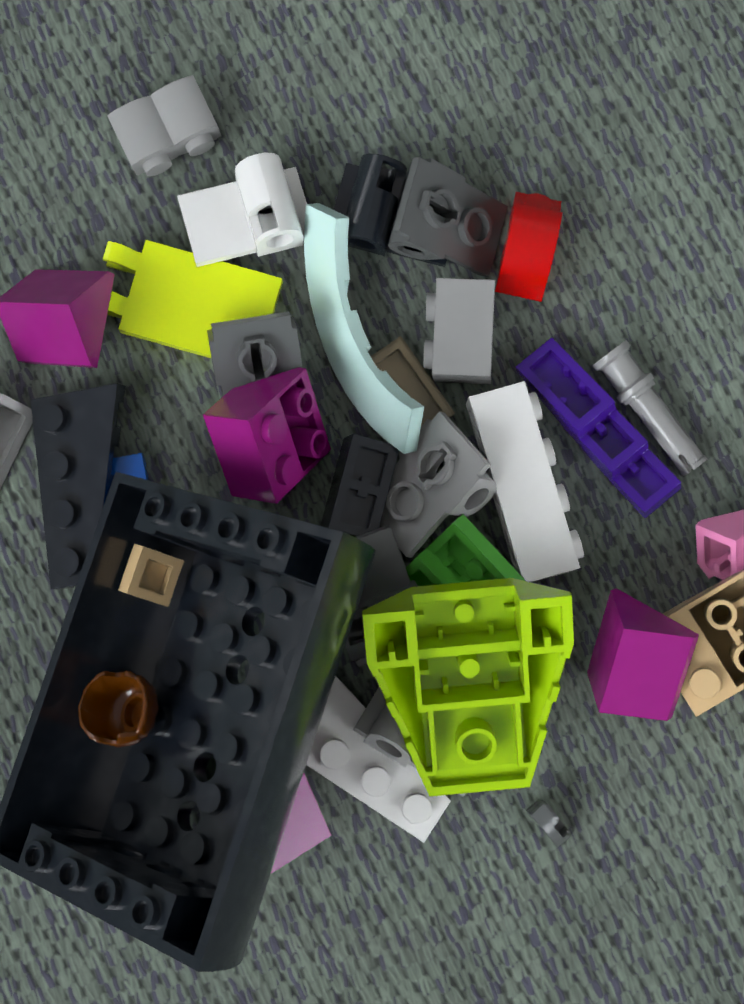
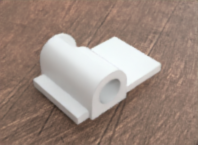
(226, 220)

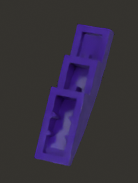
(598, 427)

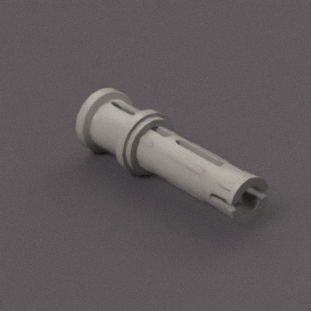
(636, 389)

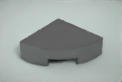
(549, 822)

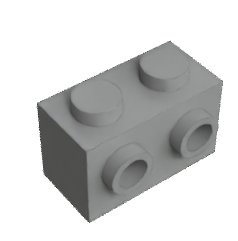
(462, 330)

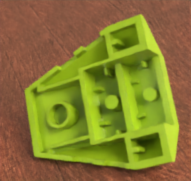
(471, 677)

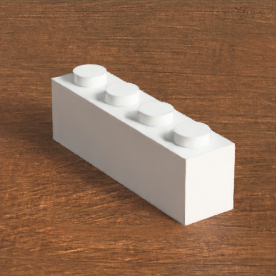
(525, 493)

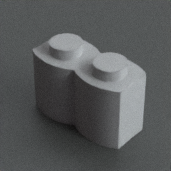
(165, 126)

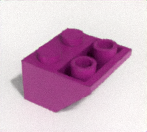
(268, 435)

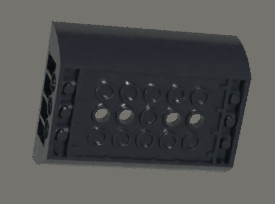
(115, 821)

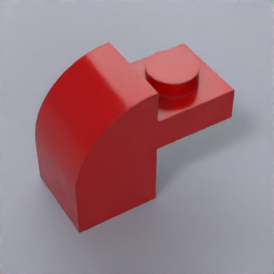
(529, 246)

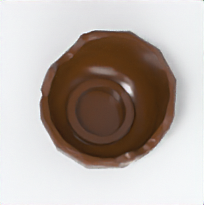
(118, 708)

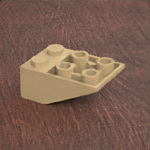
(718, 658)

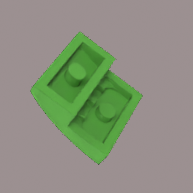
(458, 557)

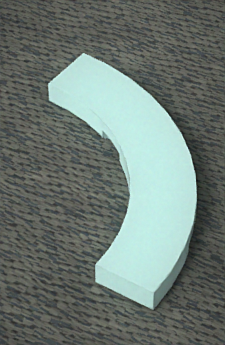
(371, 391)

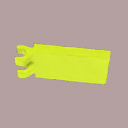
(178, 302)

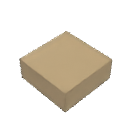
(151, 575)

